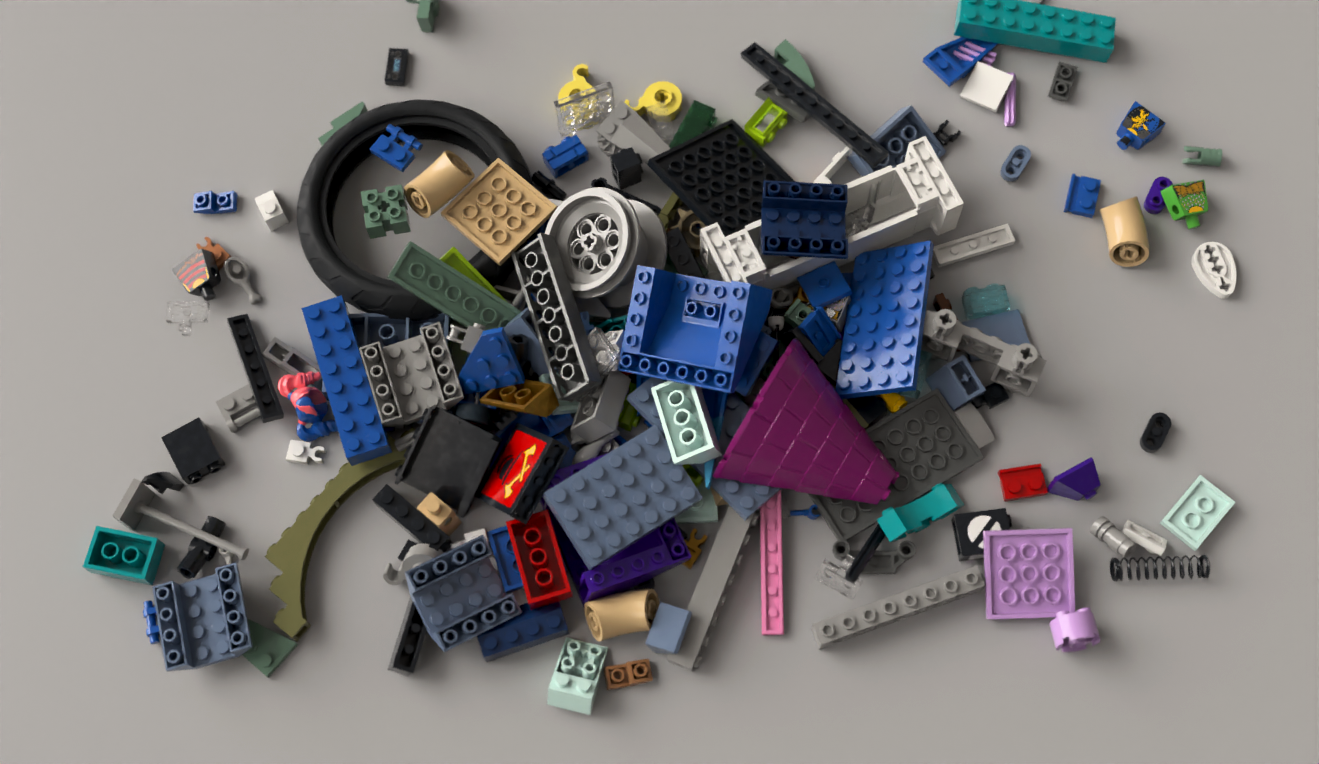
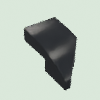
(162, 481)

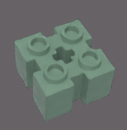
(385, 211)

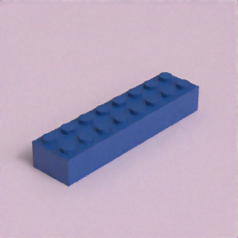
(346, 380)

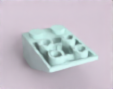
(577, 676)

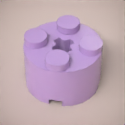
(1074, 630)

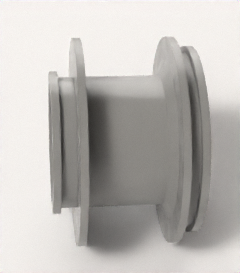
(604, 241)

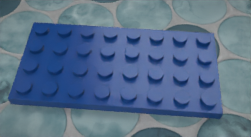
(885, 321)

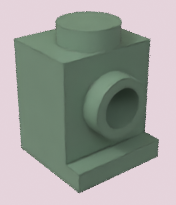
(792, 314)

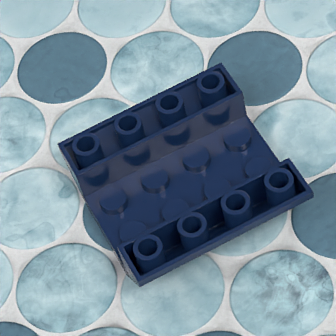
(804, 219)

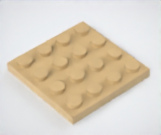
(499, 211)

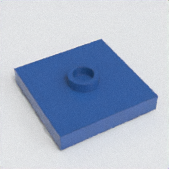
(824, 285)

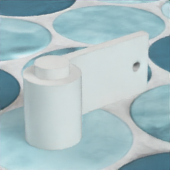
(837, 162)

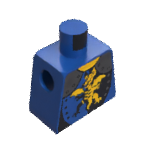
(1138, 127)

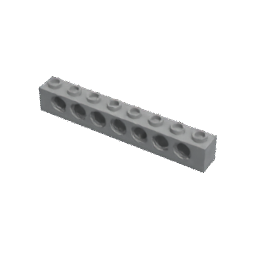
(897, 607)

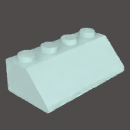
(686, 423)

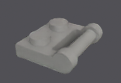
(236, 404)

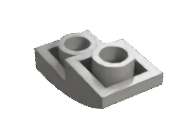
(974, 425)

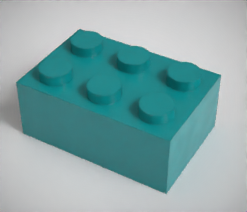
(124, 555)

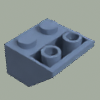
(956, 383)

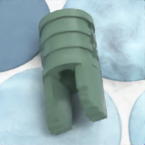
(1205, 156)

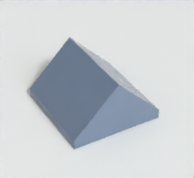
(668, 629)

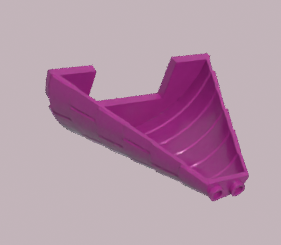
(806, 438)

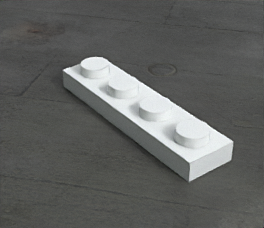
(973, 245)

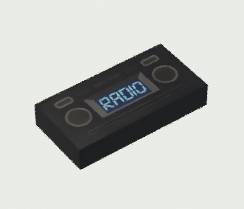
(396, 66)

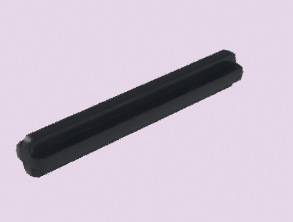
(865, 554)

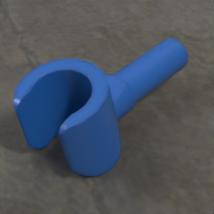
(807, 512)

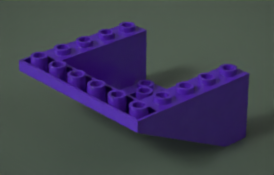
(632, 566)

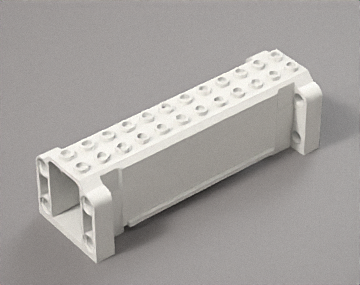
(904, 200)

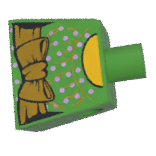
(1186, 201)

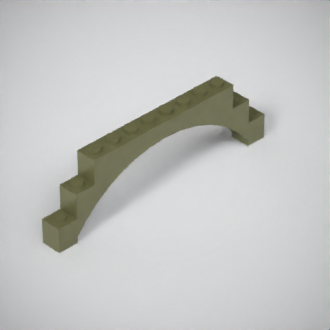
(298, 542)

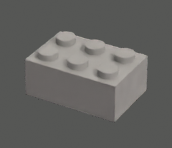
(601, 408)

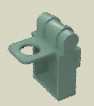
(426, 13)

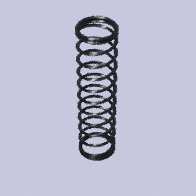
(1119, 574)

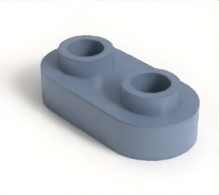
(1014, 164)

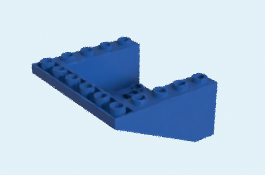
(692, 328)

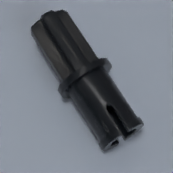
(548, 186)

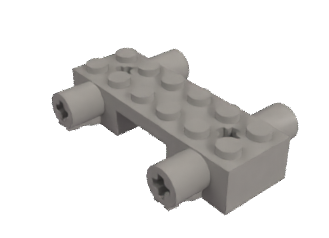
(1016, 366)

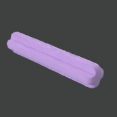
(1010, 104)

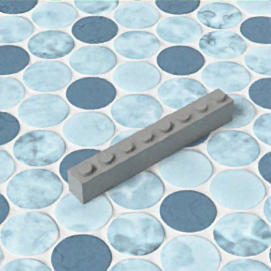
(711, 587)

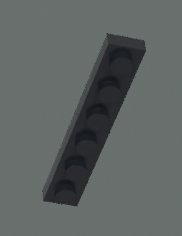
(255, 368)

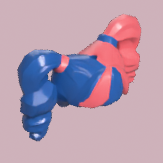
(309, 405)

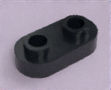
(1155, 434)

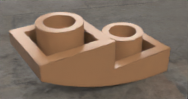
(627, 674)

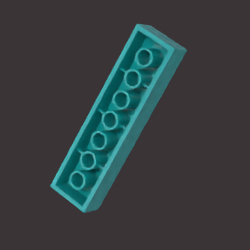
(1037, 27)

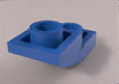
(213, 203)

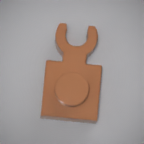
(219, 253)

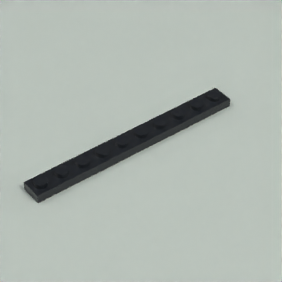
(815, 105)

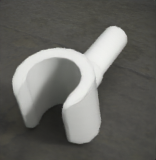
(227, 555)

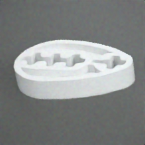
(1224, 262)

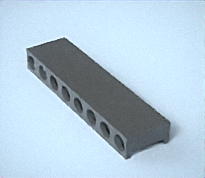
(559, 318)

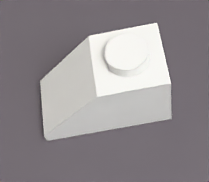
(271, 210)

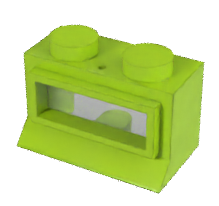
(766, 122)

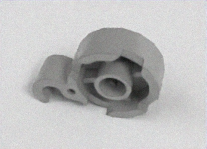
(417, 555)

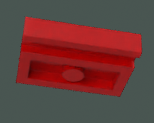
(1022, 482)

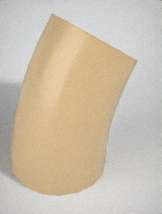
(438, 184)
(1126, 233)
(621, 613)

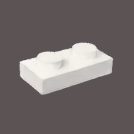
(1145, 538)

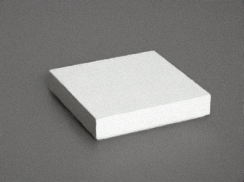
(987, 86)

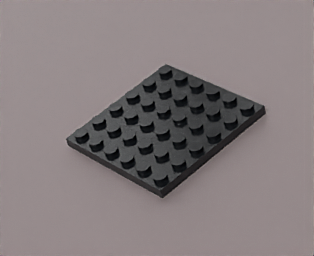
(719, 176)

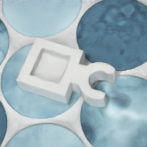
(302, 451)

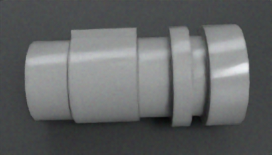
(1115, 539)

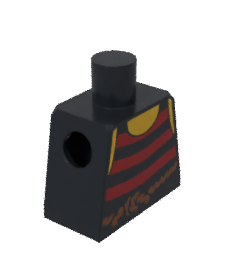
(199, 274)

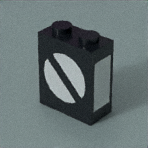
(969, 530)

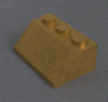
(528, 398)

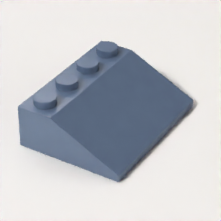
(894, 137)

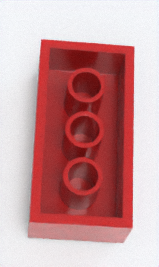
(539, 560)

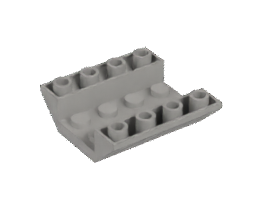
(411, 376)

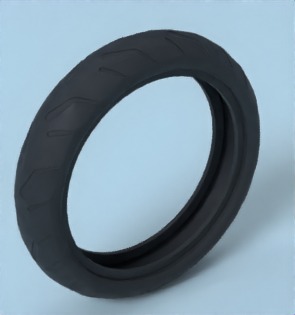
(352, 146)

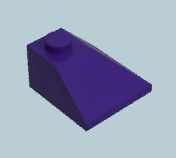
(1077, 482)

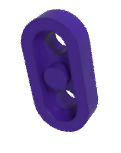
(1155, 194)

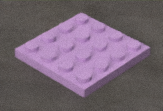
(1028, 573)

